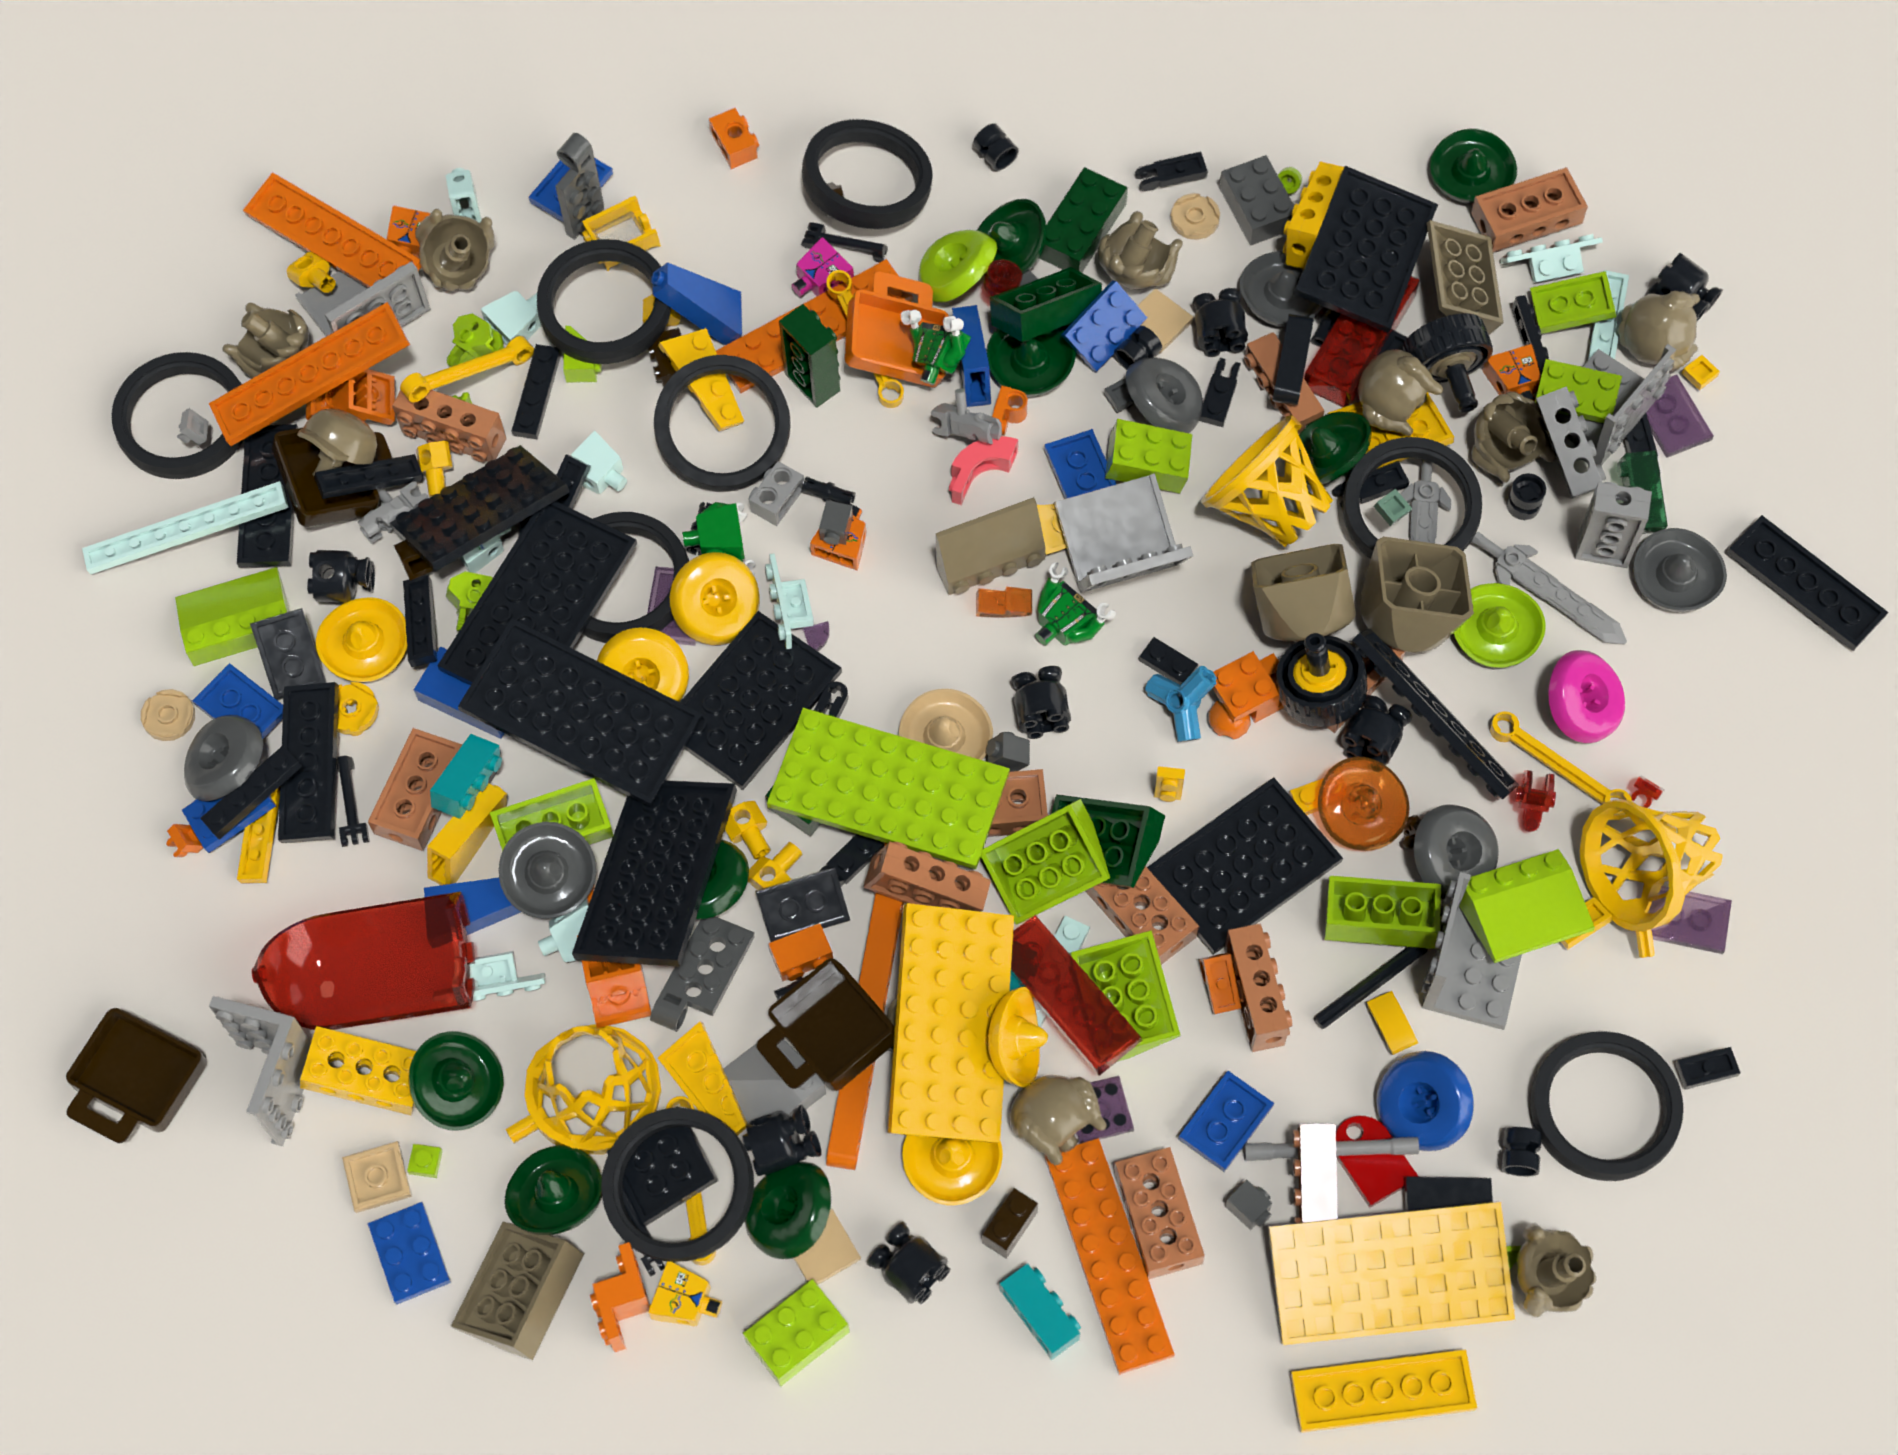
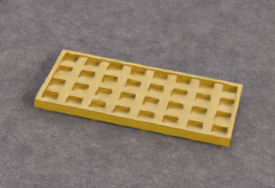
(948, 988)
(1391, 1273)

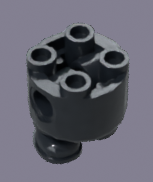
(1689, 278)
(1220, 322)
(347, 573)
(1041, 703)
(1375, 732)
(777, 1141)
(912, 1266)

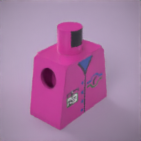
(816, 266)

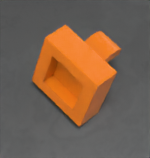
(184, 839)

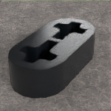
(826, 698)

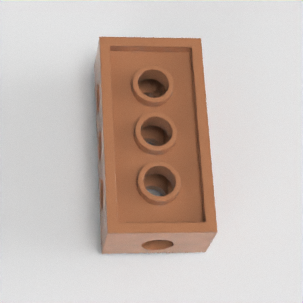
(1529, 209)
(449, 419)
(1026, 788)
(401, 791)
(916, 885)
(1160, 911)
(1258, 990)
(1169, 1197)

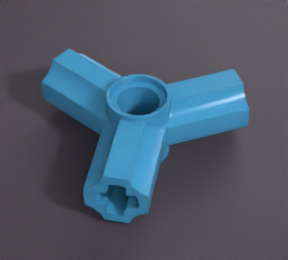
(1183, 699)

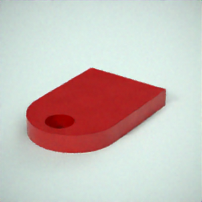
(1378, 1174)

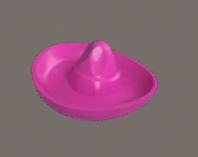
(1586, 697)

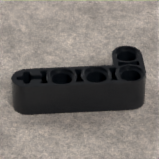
(1293, 359)

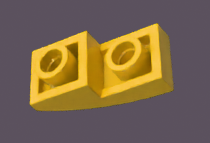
(1392, 1022)

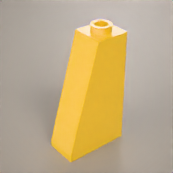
(461, 838)

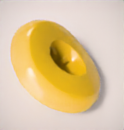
(714, 598)
(362, 639)
(649, 659)
(1016, 1038)
(951, 1168)

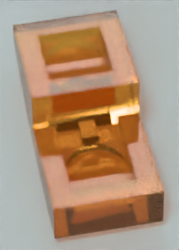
(1004, 604)

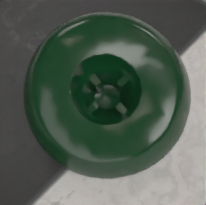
(1472, 164)
(1018, 232)
(1030, 365)
(1336, 443)
(725, 881)
(455, 1080)
(553, 1191)
(789, 1210)

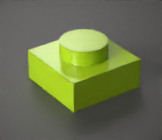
(424, 1161)

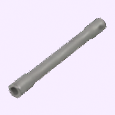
(1392, 1146)

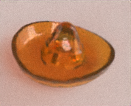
(1363, 804)

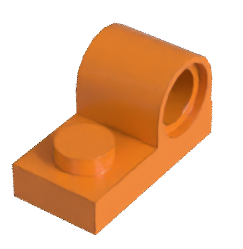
(1003, 410)
(1221, 982)

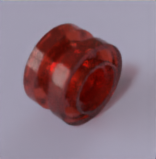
(1001, 277)

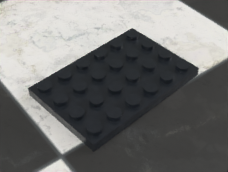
(1366, 249)
(478, 507)
(754, 699)
(1245, 863)

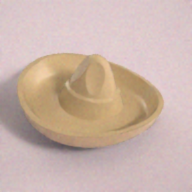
(949, 722)

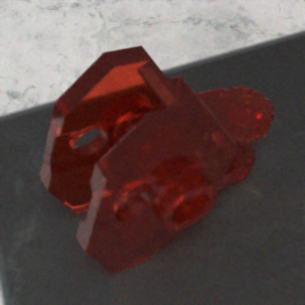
(1533, 800)

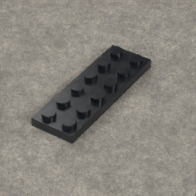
(267, 538)
(1807, 582)
(311, 737)

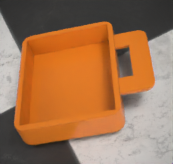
(877, 336)

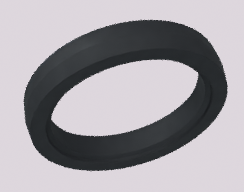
(859, 214)
(580, 256)
(721, 365)
(143, 379)
(1412, 448)
(656, 530)
(1634, 1051)
(621, 1153)

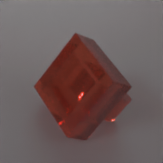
(1648, 789)

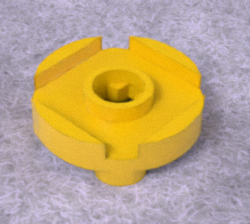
(366, 708)

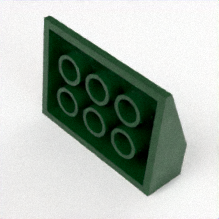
(1125, 835)

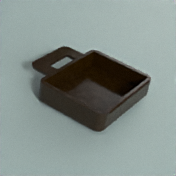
(298, 460)
(830, 1026)
(133, 1073)

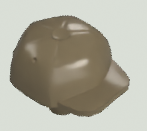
(339, 438)

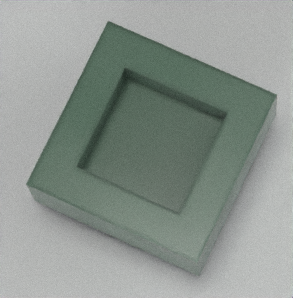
(1392, 507)

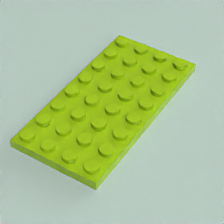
(889, 788)

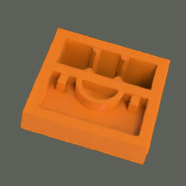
(364, 396)
(1249, 687)
(616, 992)
(620, 1298)

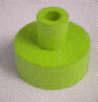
(1291, 179)

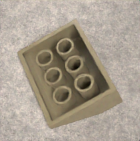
(1465, 273)
(990, 547)
(517, 1290)

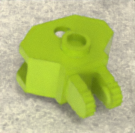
(473, 339)
(465, 593)

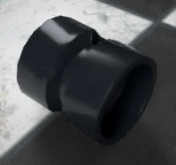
(995, 146)
(1140, 345)
(1526, 496)
(1521, 1151)

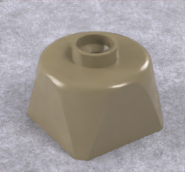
(1303, 593)
(1415, 593)

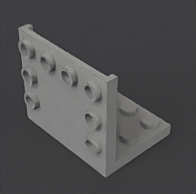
(353, 300)
(1633, 401)
(1118, 533)
(1462, 974)
(287, 1046)

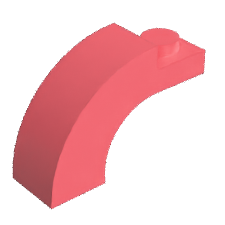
(980, 458)

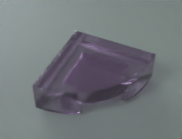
(817, 635)

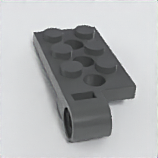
(580, 187)
(673, 1001)

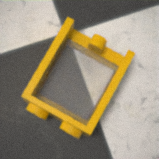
(621, 223)

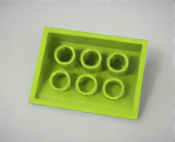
(219, 617)
(1047, 862)
(1526, 906)
(1135, 984)

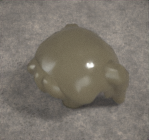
(454, 249)
(1136, 257)
(1657, 322)
(268, 340)
(1393, 389)
(1510, 435)
(1053, 1111)
(1554, 1271)

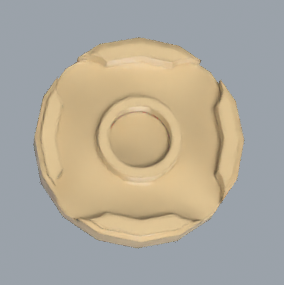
(1195, 216)
(168, 715)

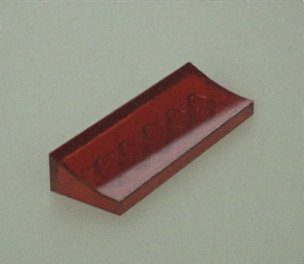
(1070, 997)

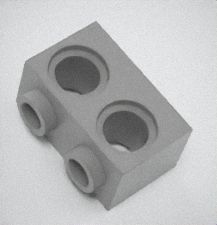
(781, 495)

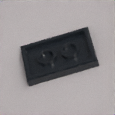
(287, 651)
(802, 904)
(1445, 1192)

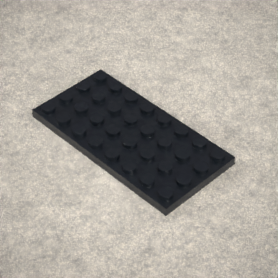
(546, 582)
(580, 712)
(655, 875)

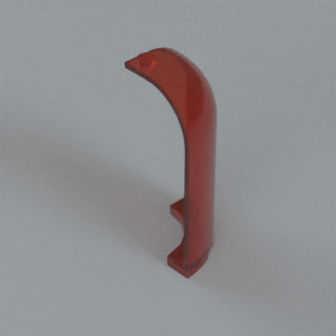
(370, 964)

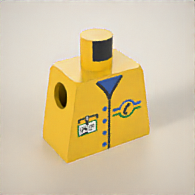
(682, 1298)

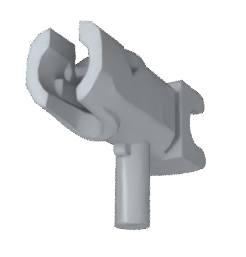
(961, 422)
(380, 518)

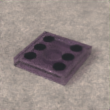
(1113, 1111)

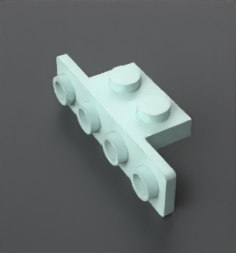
(1556, 261)
(792, 602)
(498, 975)

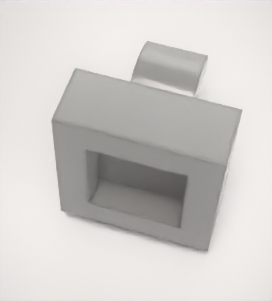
(193, 427)

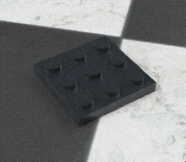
(666, 1172)

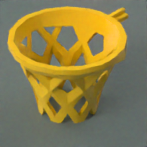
(1257, 470)
(1633, 913)
(554, 1127)

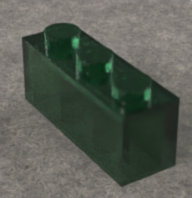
(1642, 471)

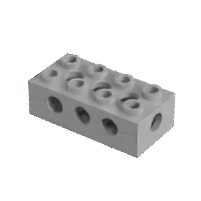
(1566, 401)
(1613, 528)

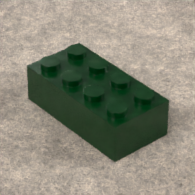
(1083, 220)
(1043, 304)
(810, 355)

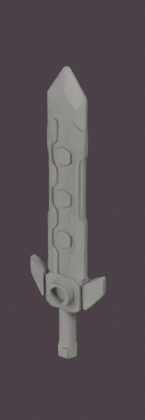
(1425, 502)
(1515, 563)

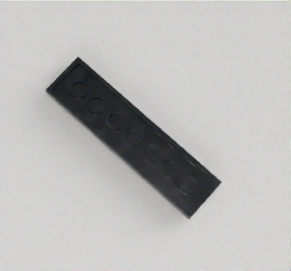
(1442, 721)

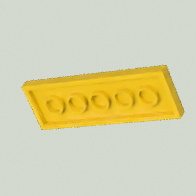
(1383, 1391)

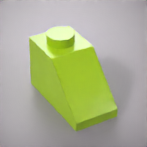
(577, 370)

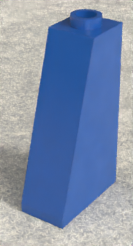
(700, 301)
(974, 365)
(446, 693)
(483, 900)

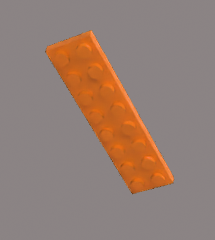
(326, 232)
(764, 343)
(309, 374)
(1110, 1258)

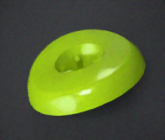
(956, 263)
(1503, 628)

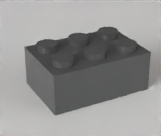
(1257, 199)

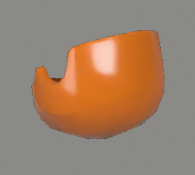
(1224, 725)

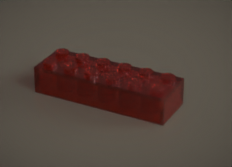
(1347, 352)

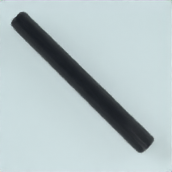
(1368, 986)

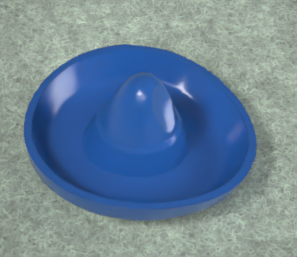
(1425, 1099)

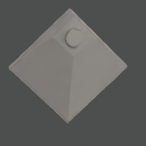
(763, 1090)

